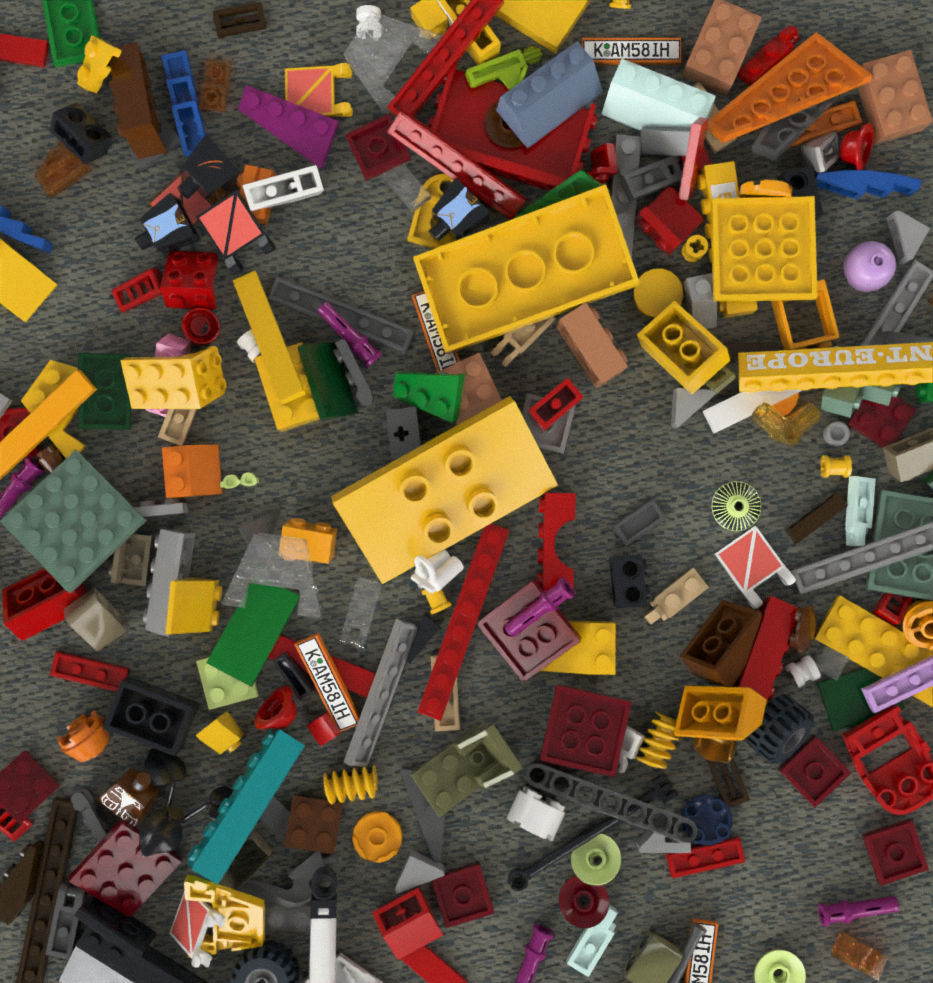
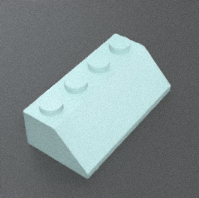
(653, 100)

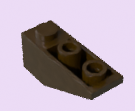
(20, 883)

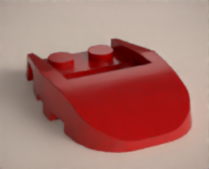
(905, 780)

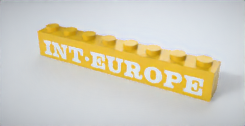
(836, 367)

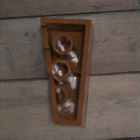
(135, 102)

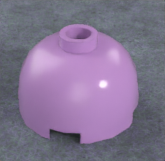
(869, 266)

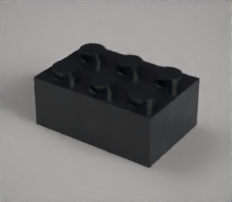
(151, 715)

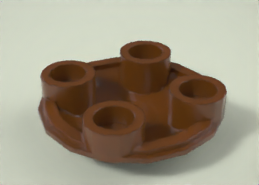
(805, 629)

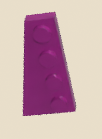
(296, 126)

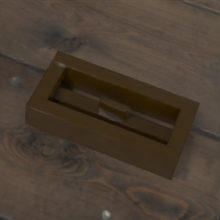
(240, 20)
(736, 801)

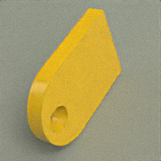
(423, 219)

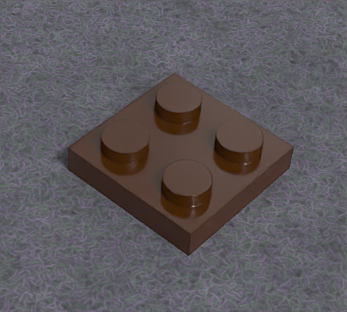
(313, 824)

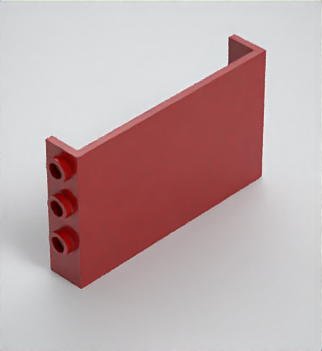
(543, 165)

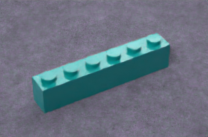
(245, 805)

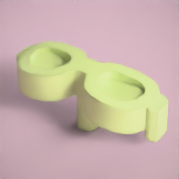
(232, 481)

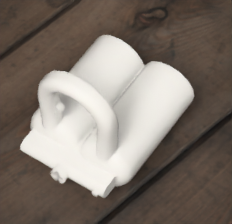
(436, 571)

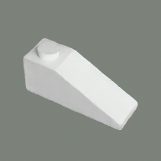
(283, 188)

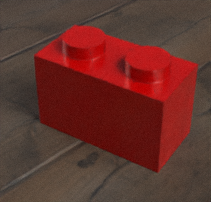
(555, 405)

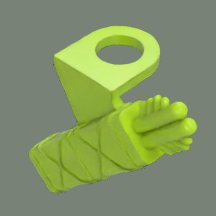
(505, 67)

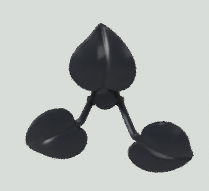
(159, 830)

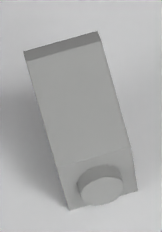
(699, 300)

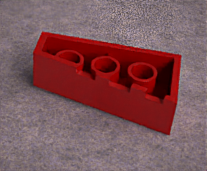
(768, 647)

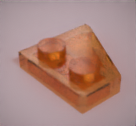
(60, 170)

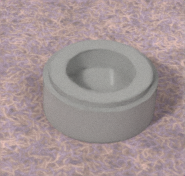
(836, 433)

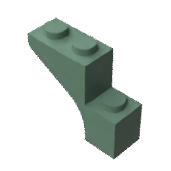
(846, 399)

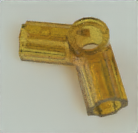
(788, 429)

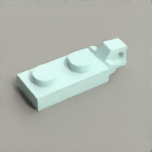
(859, 509)
(592, 944)

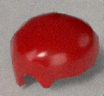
(194, 322)

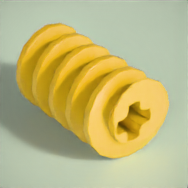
(659, 742)
(351, 785)

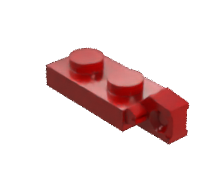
(769, 55)

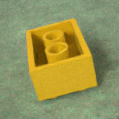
(683, 347)
(293, 413)

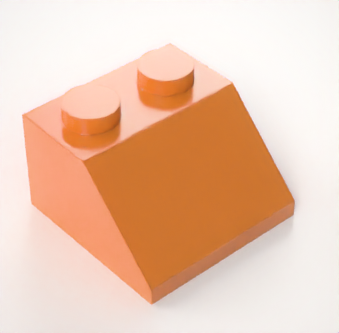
(191, 471)

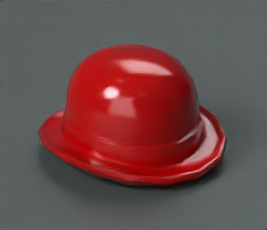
(857, 146)
(277, 710)

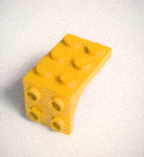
(174, 381)

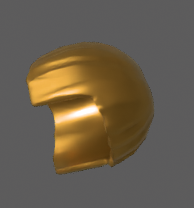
(715, 749)

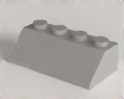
(170, 564)

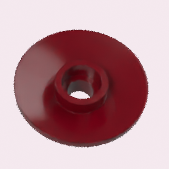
(580, 915)

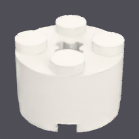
(536, 814)

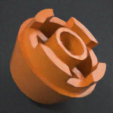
(85, 737)

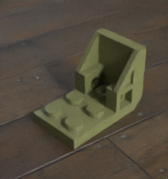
(462, 767)

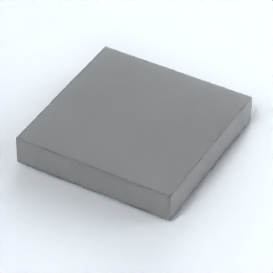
(556, 435)

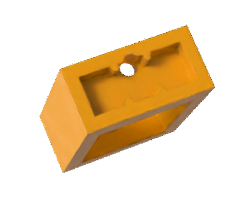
(826, 316)

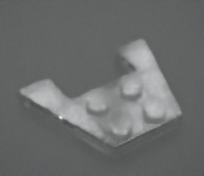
(380, 48)
(277, 563)

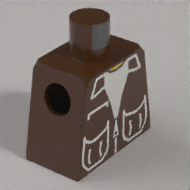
(131, 796)

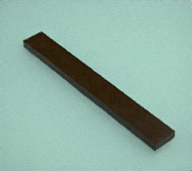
(49, 878)

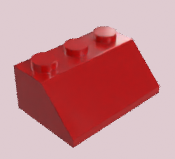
(36, 603)

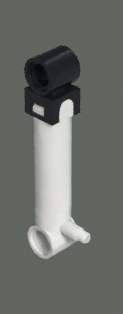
(323, 927)

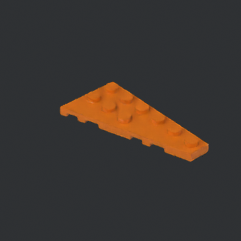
(797, 82)

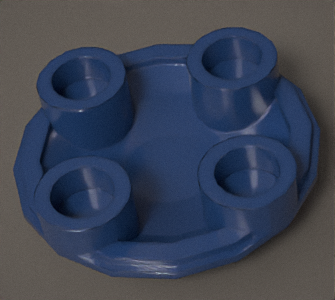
(710, 817)

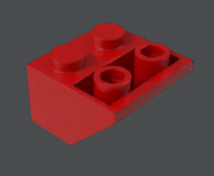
(407, 923)

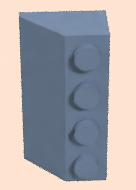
(550, 95)

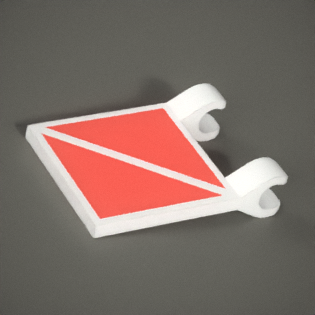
(752, 561)
(190, 928)

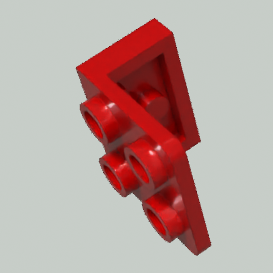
(668, 220)
(190, 280)

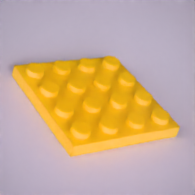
(763, 249)

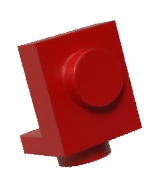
(603, 163)

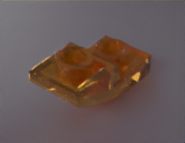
(215, 86)
(859, 955)

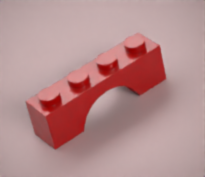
(556, 510)

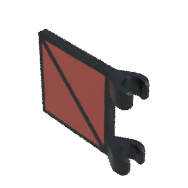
(233, 228)

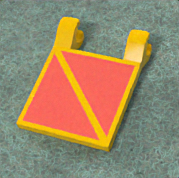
(315, 89)

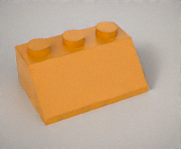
(719, 712)

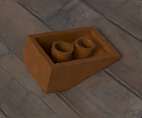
(723, 644)

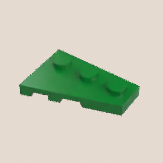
(572, 186)
(433, 393)

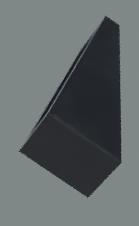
(426, 631)
(295, 676)

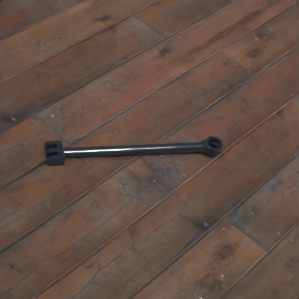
(526, 873)

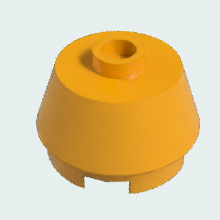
(919, 624)

